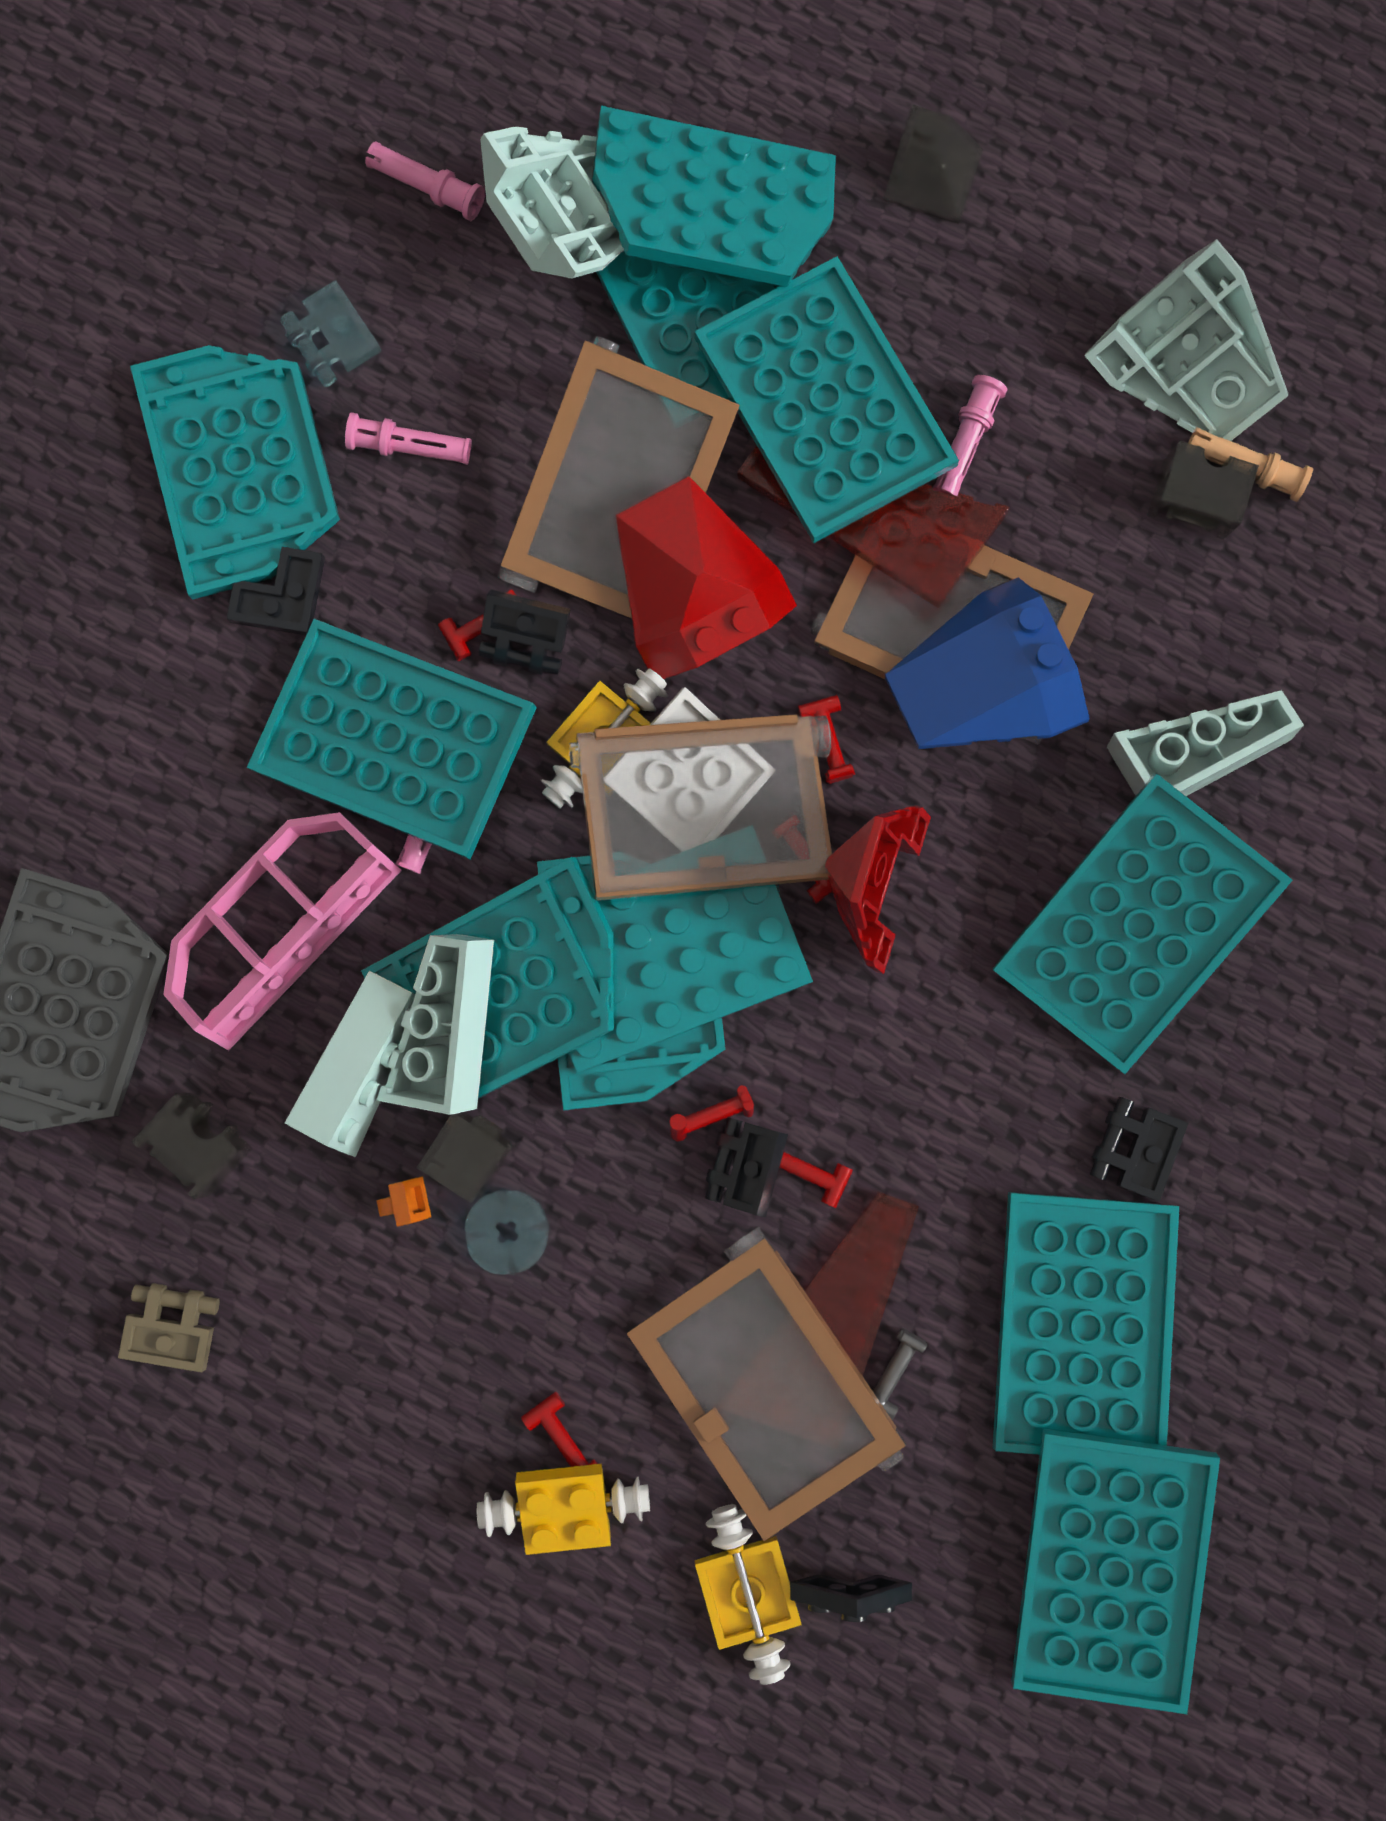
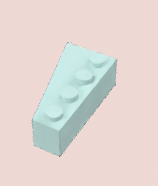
(1205, 743)
(444, 1029)
(347, 1080)

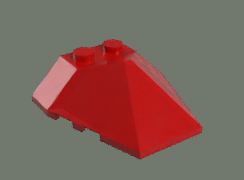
(694, 580)
(862, 872)

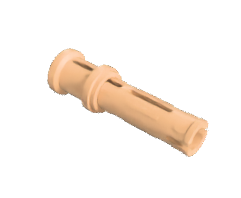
(1271, 469)

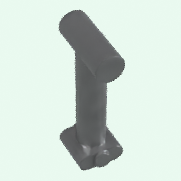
(909, 1345)

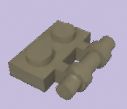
(166, 1341)

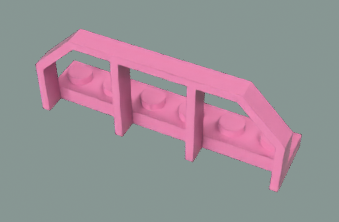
(297, 949)

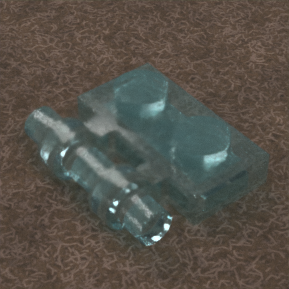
(340, 325)

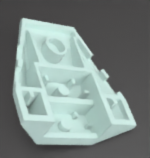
(548, 200)
(1195, 348)

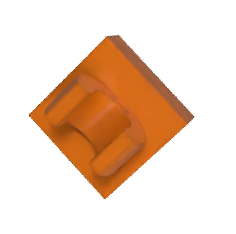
(406, 1201)

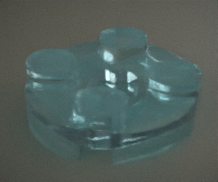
(483, 1235)

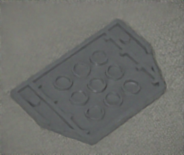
(71, 1003)

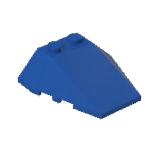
(991, 674)

